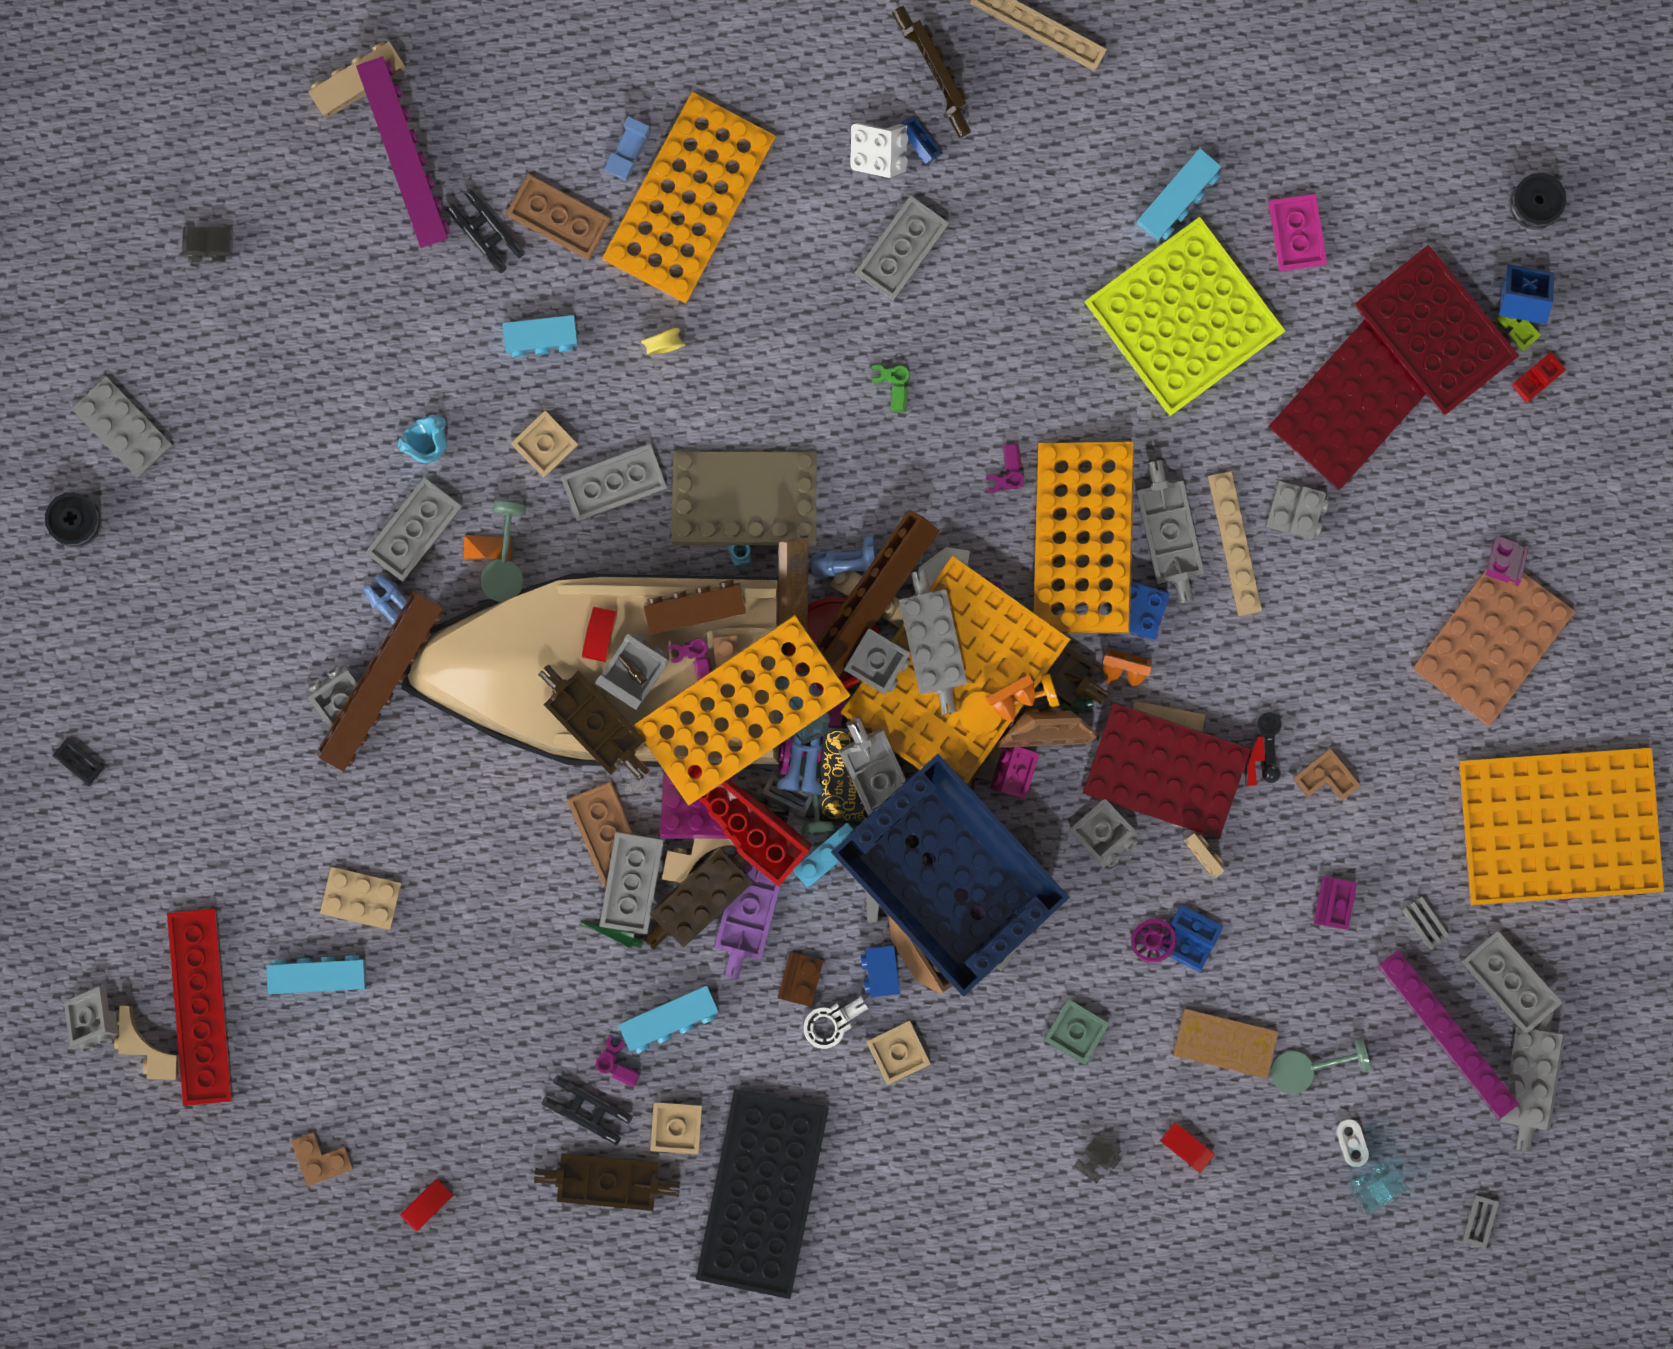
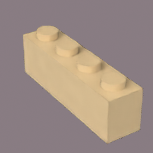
(346, 85)

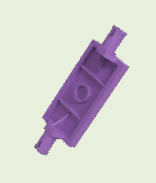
(747, 921)

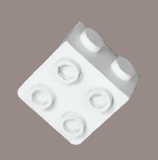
(879, 149)

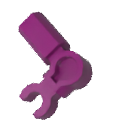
(1014, 479)
(692, 649)
(606, 1064)

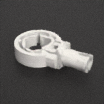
(847, 1013)

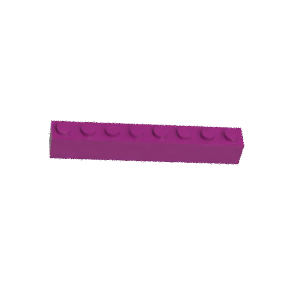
(401, 151)
(1448, 1035)

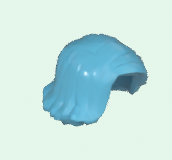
(425, 439)

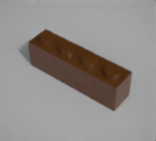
(694, 608)

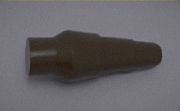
(633, 670)

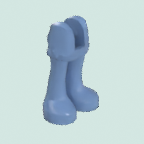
(831, 563)
(382, 603)
(809, 783)

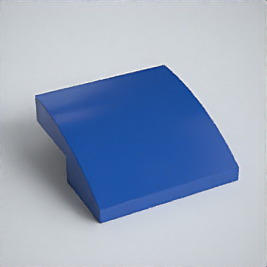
(1194, 938)

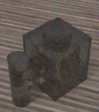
(1100, 1153)

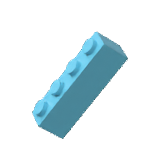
(1178, 196)
(317, 976)
(668, 1018)

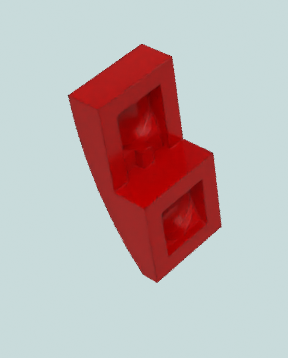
(1538, 377)
(599, 634)
(1256, 755)
(1187, 1147)
(426, 1205)

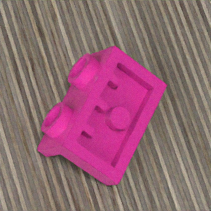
(1015, 771)

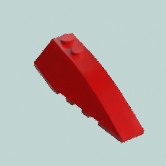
(754, 830)

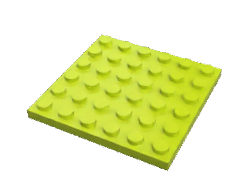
(1184, 316)

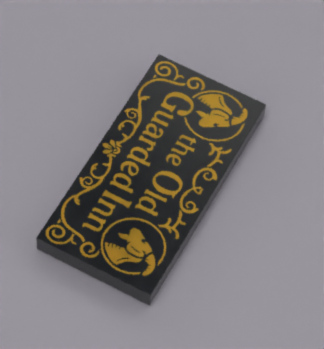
(839, 796)

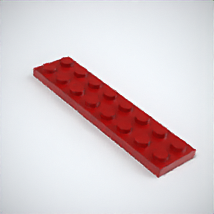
(199, 1007)

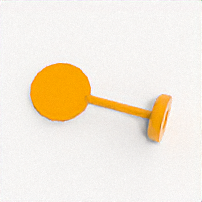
(982, 719)

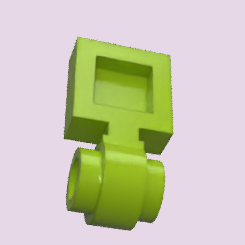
(1522, 333)

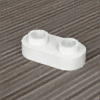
(1352, 1142)

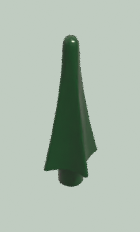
(1078, 706)
(625, 938)

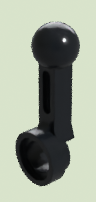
(1271, 772)

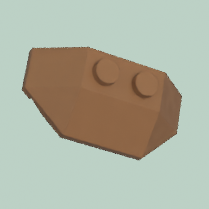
(1047, 729)
(917, 962)

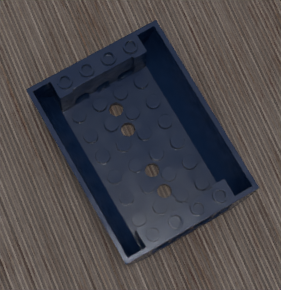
(969, 853)

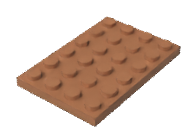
(1493, 643)

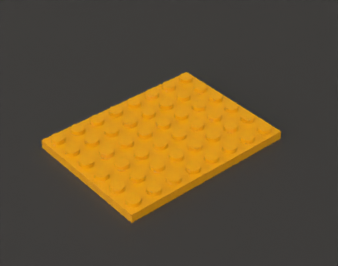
(997, 647)
(1561, 826)

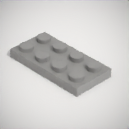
(902, 248)
(122, 427)
(614, 482)
(413, 529)
(631, 882)
(1511, 983)

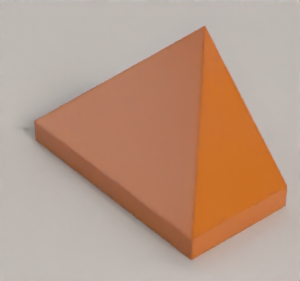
(485, 548)

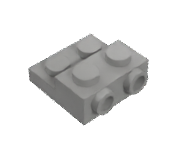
(1297, 510)
(877, 661)
(331, 693)
(1105, 834)
(90, 1020)

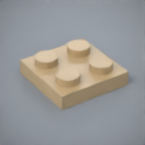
(544, 444)
(1198, 846)
(898, 1052)
(676, 1128)

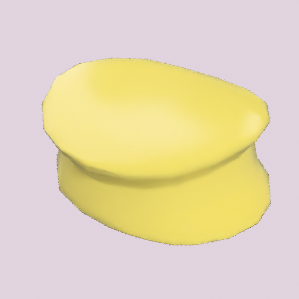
(663, 342)

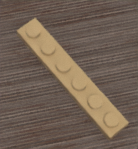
(1044, 30)
(1234, 544)

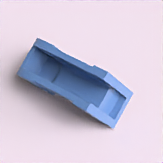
(623, 160)

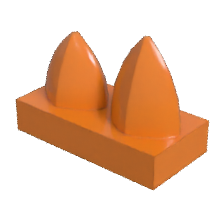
(1116, 661)
(1003, 702)

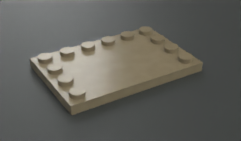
(743, 497)

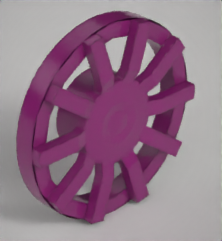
(784, 754)
(1153, 941)

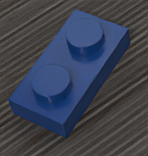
(921, 141)

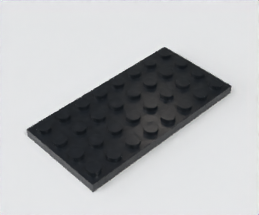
(762, 1194)

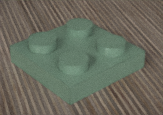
(1076, 1031)

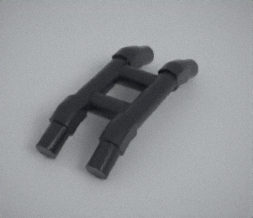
(485, 216)
(590, 1124)

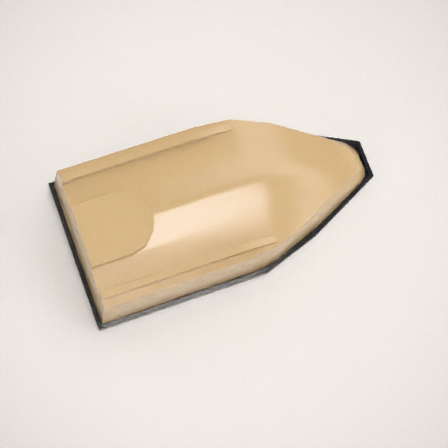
(490, 657)

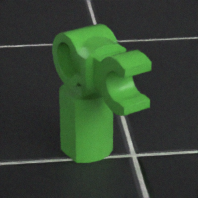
(899, 394)

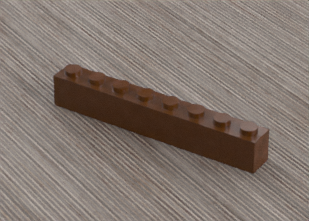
(875, 590)
(379, 680)

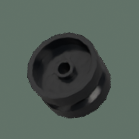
(1544, 188)
(59, 516)

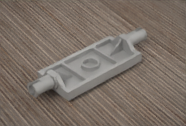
(1170, 532)
(933, 642)
(872, 767)
(1534, 1080)

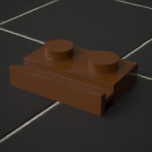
(800, 979)

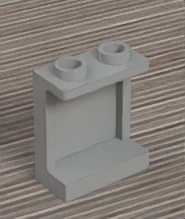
(617, 680)

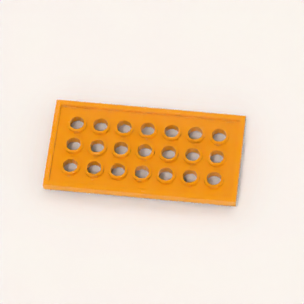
(715, 224)
(1120, 525)
(753, 747)

